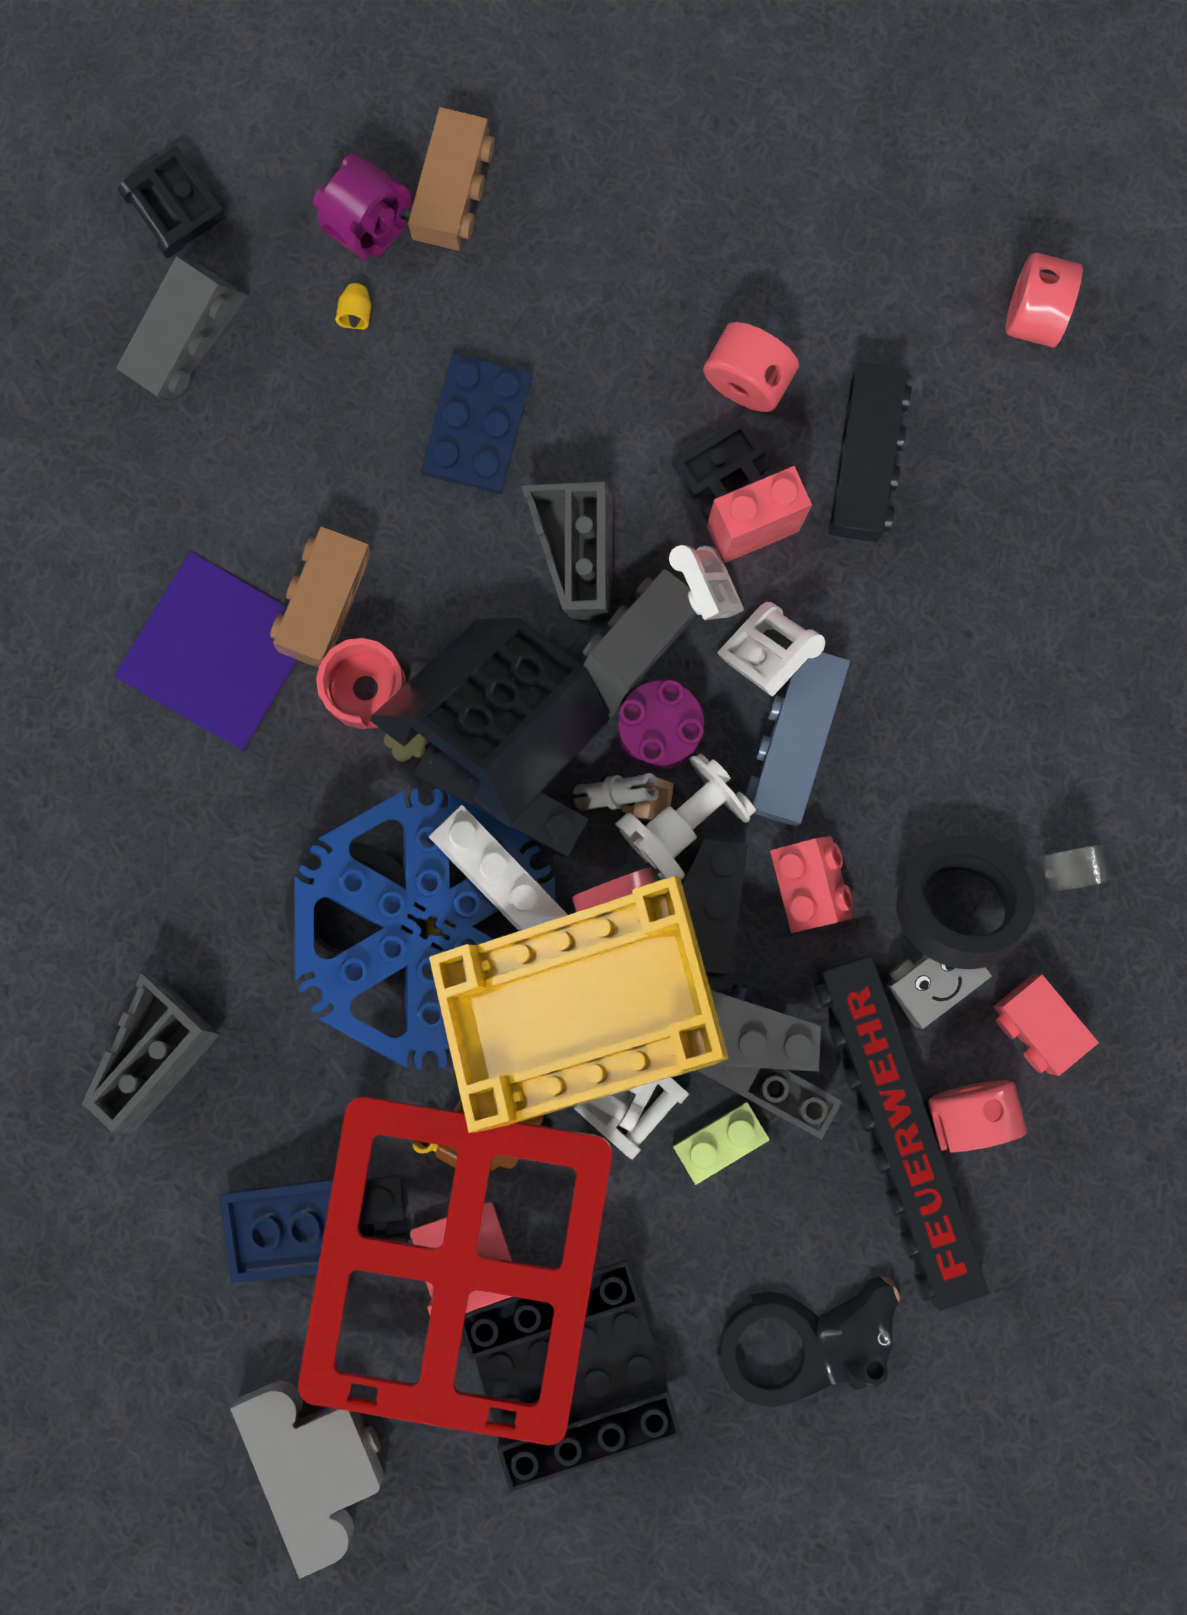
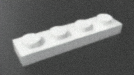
(494, 871)

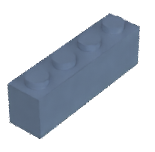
(796, 739)

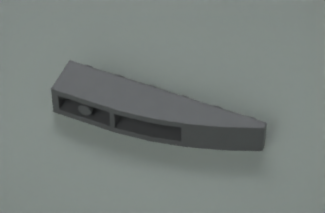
(780, 1094)

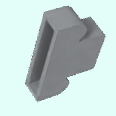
(309, 1470)

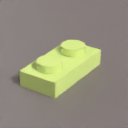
(721, 1143)

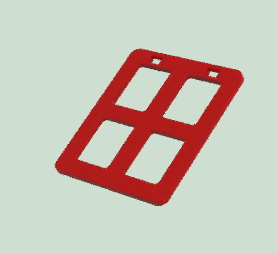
(455, 1271)

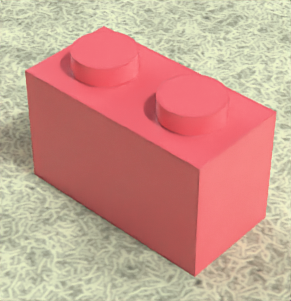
(1044, 1026)

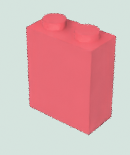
(758, 514)

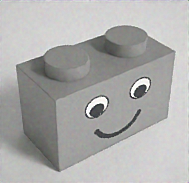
(931, 988)

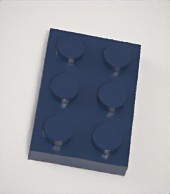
(476, 423)
(275, 1229)

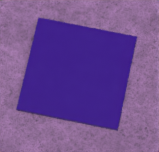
(210, 652)

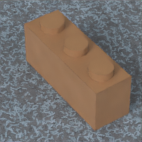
(451, 179)
(320, 596)

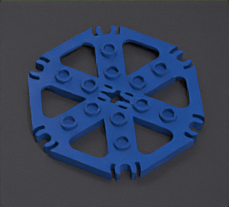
(387, 906)

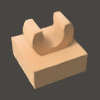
(649, 810)

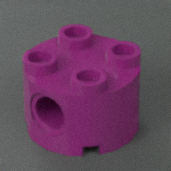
(362, 207)
(660, 725)

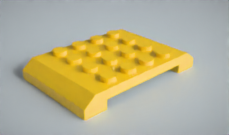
(578, 1008)

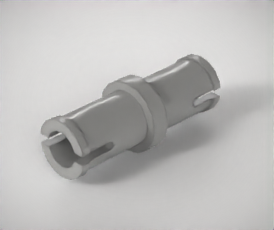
(616, 792)

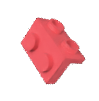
(812, 883)

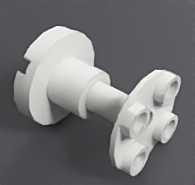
(673, 830)

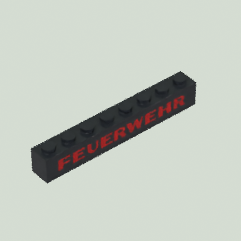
(902, 1134)

